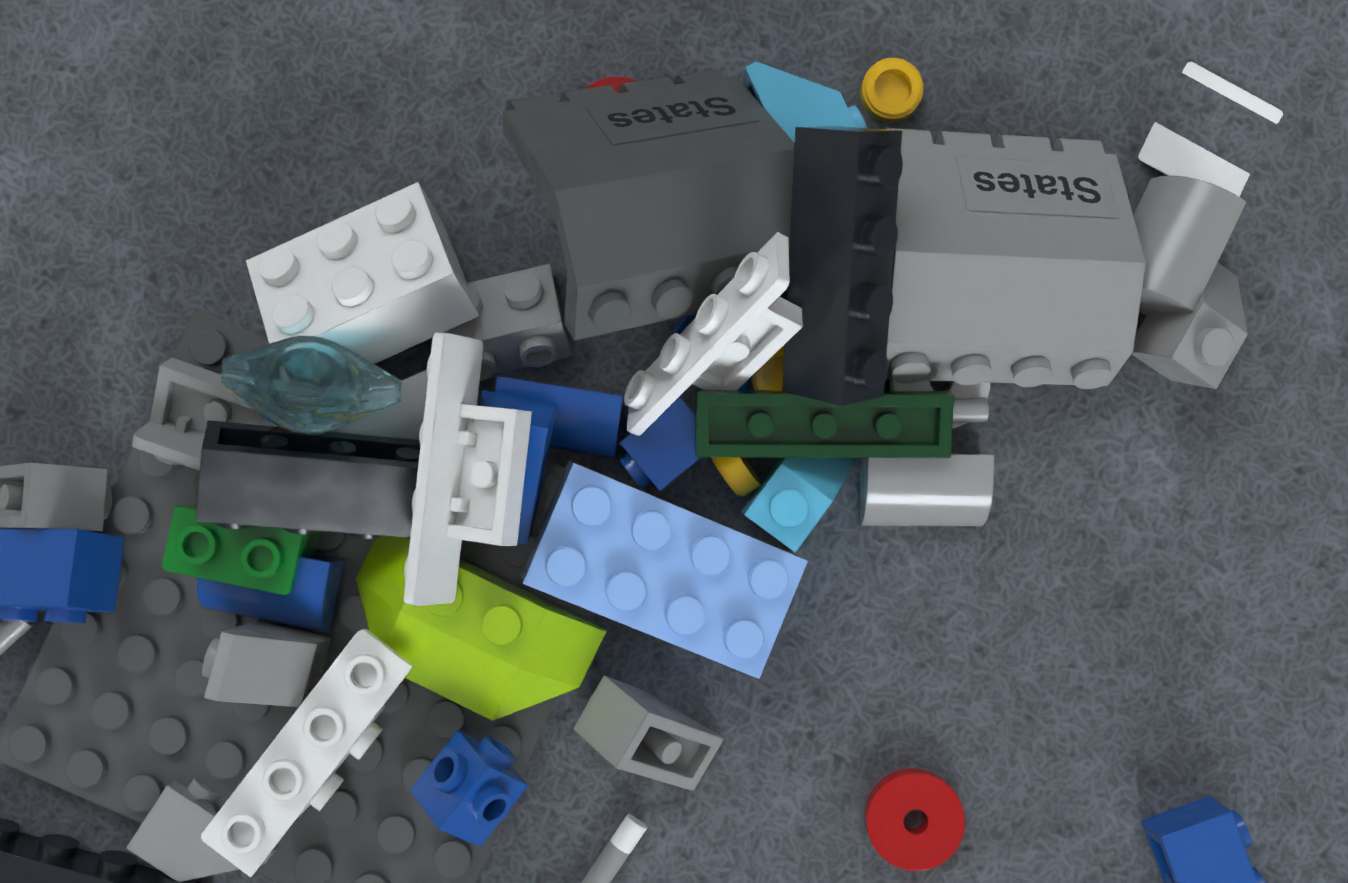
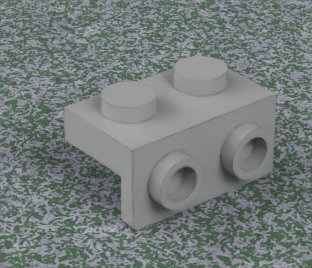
(517, 321)
(180, 411)

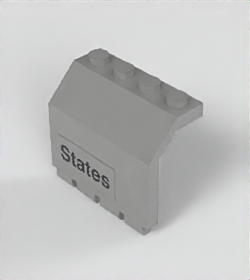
(1012, 262)

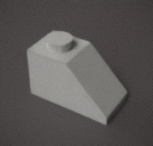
(1200, 343)
(53, 497)
(646, 735)

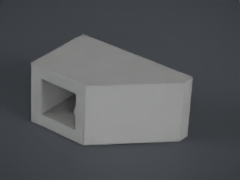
(264, 664)
(173, 833)

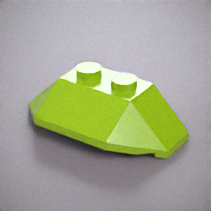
(486, 649)

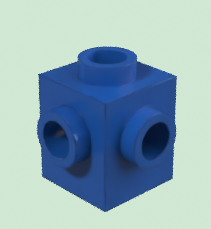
(469, 787)

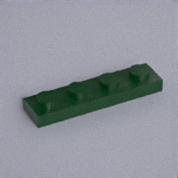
(802, 427)

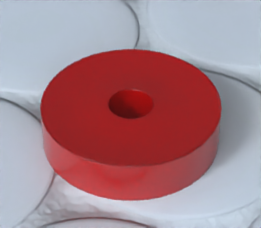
(921, 846)

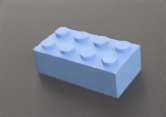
(662, 570)

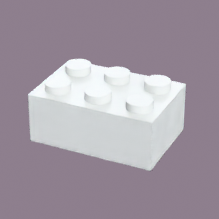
(366, 279)

